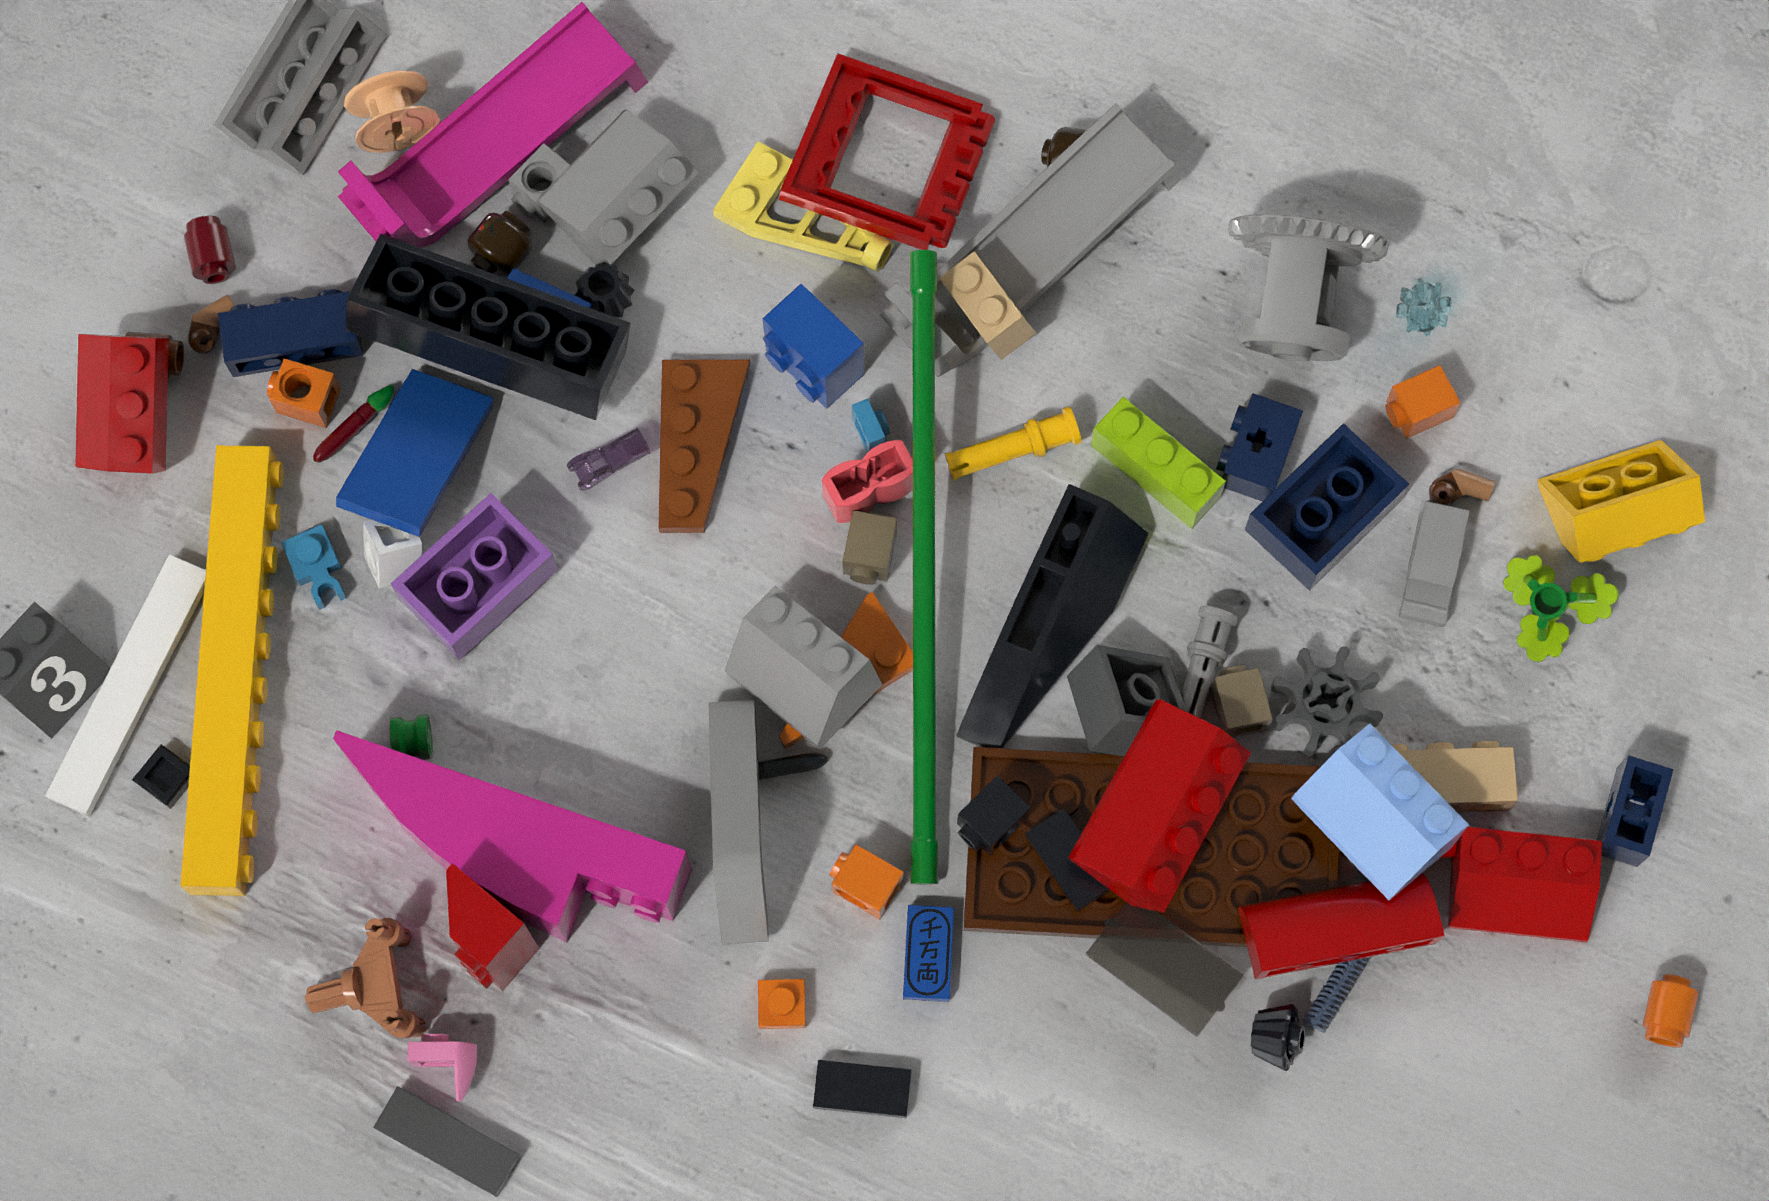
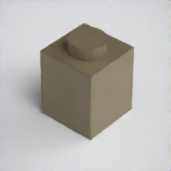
(869, 547)
(1241, 701)

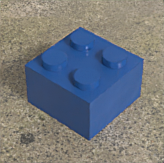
(813, 347)

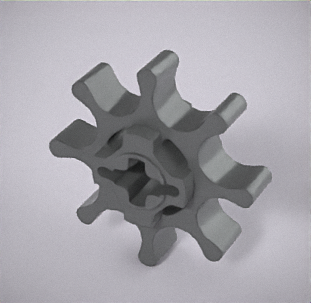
(1331, 684)

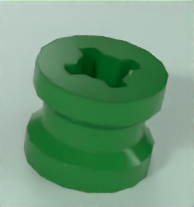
(412, 736)

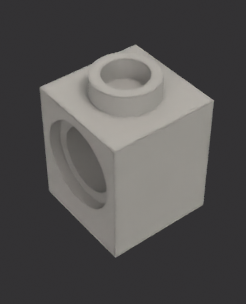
(541, 166)

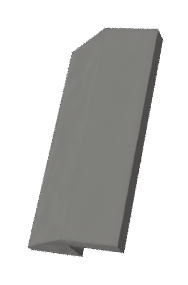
(299, 82)

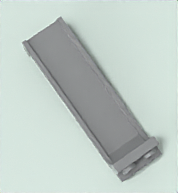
(1046, 228)

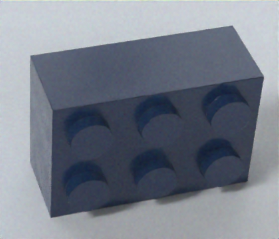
(1326, 506)

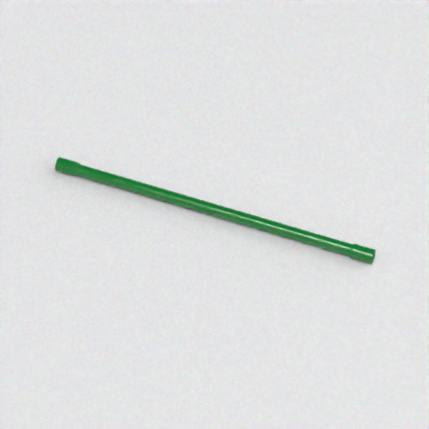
(924, 843)

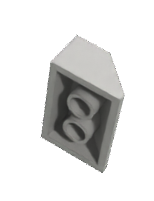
(617, 187)
(800, 667)

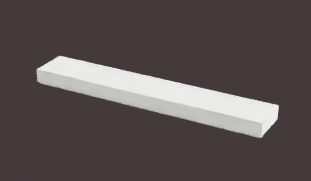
(128, 686)

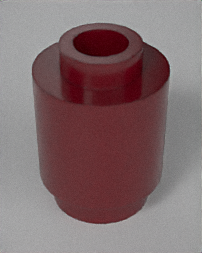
(209, 249)

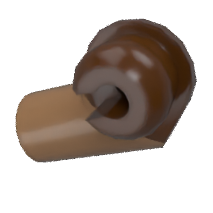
(205, 325)
(1459, 483)

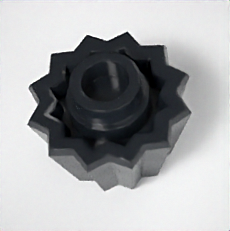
(605, 289)
(1277, 1035)

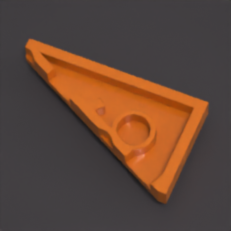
(877, 639)

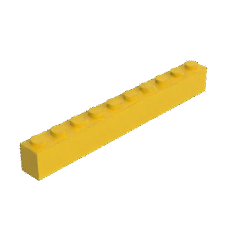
(231, 672)

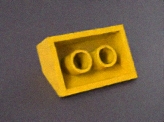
(1623, 501)

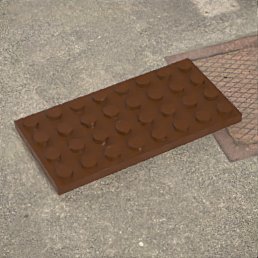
(1251, 855)

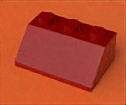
(122, 403)
(1524, 884)
(487, 935)

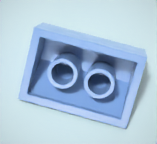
(1380, 812)

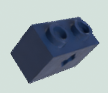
(1265, 423)
(1633, 810)

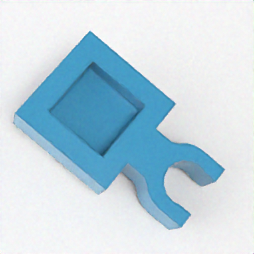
(313, 560)

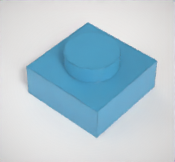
(869, 424)

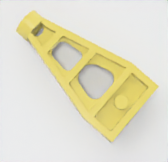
(755, 190)

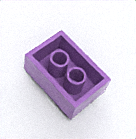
(474, 576)

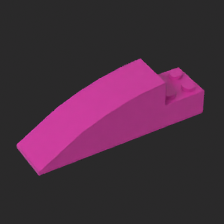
(520, 848)

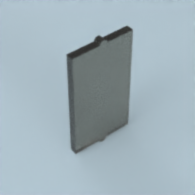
(1165, 966)

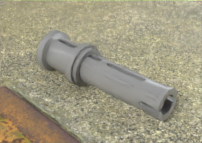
(1205, 655)

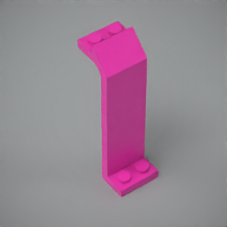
(492, 133)

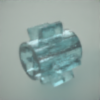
(1421, 318)

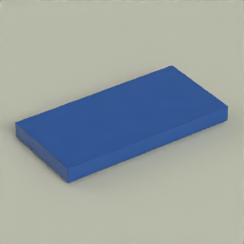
(414, 452)

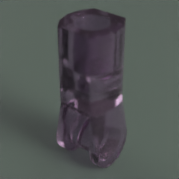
(615, 454)

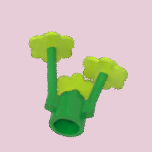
(1535, 585)

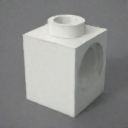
(389, 551)

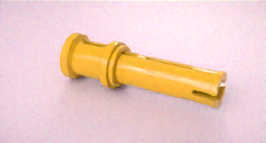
(1033, 438)

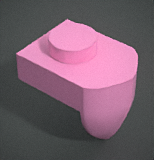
(438, 1051)

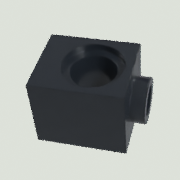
(992, 817)

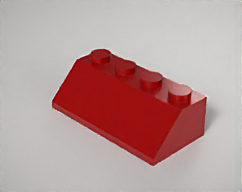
(1159, 806)

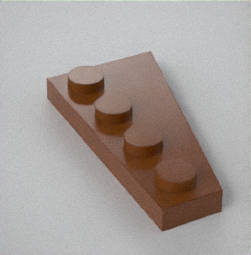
(695, 432)

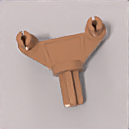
(372, 983)

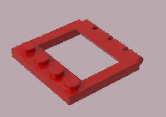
(831, 129)

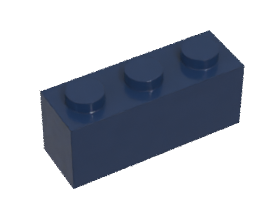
(288, 329)

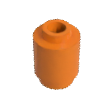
(1670, 1011)

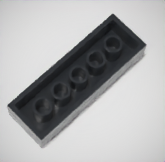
(487, 326)

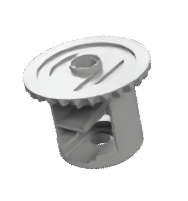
(1301, 282)

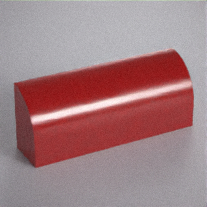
(1338, 926)

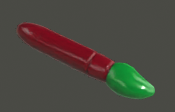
(354, 423)

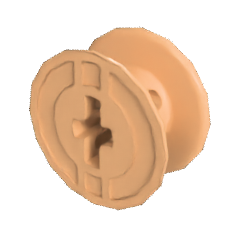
(389, 104)

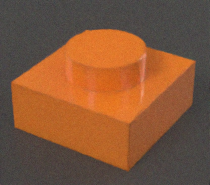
(781, 1004)

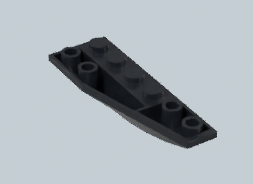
(1055, 613)

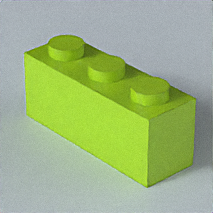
(1157, 462)

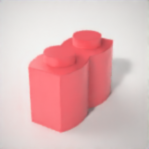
(878, 478)

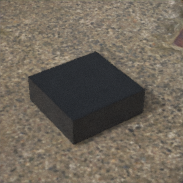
(164, 776)

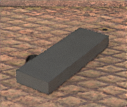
(447, 1141)

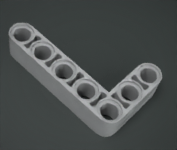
(737, 822)

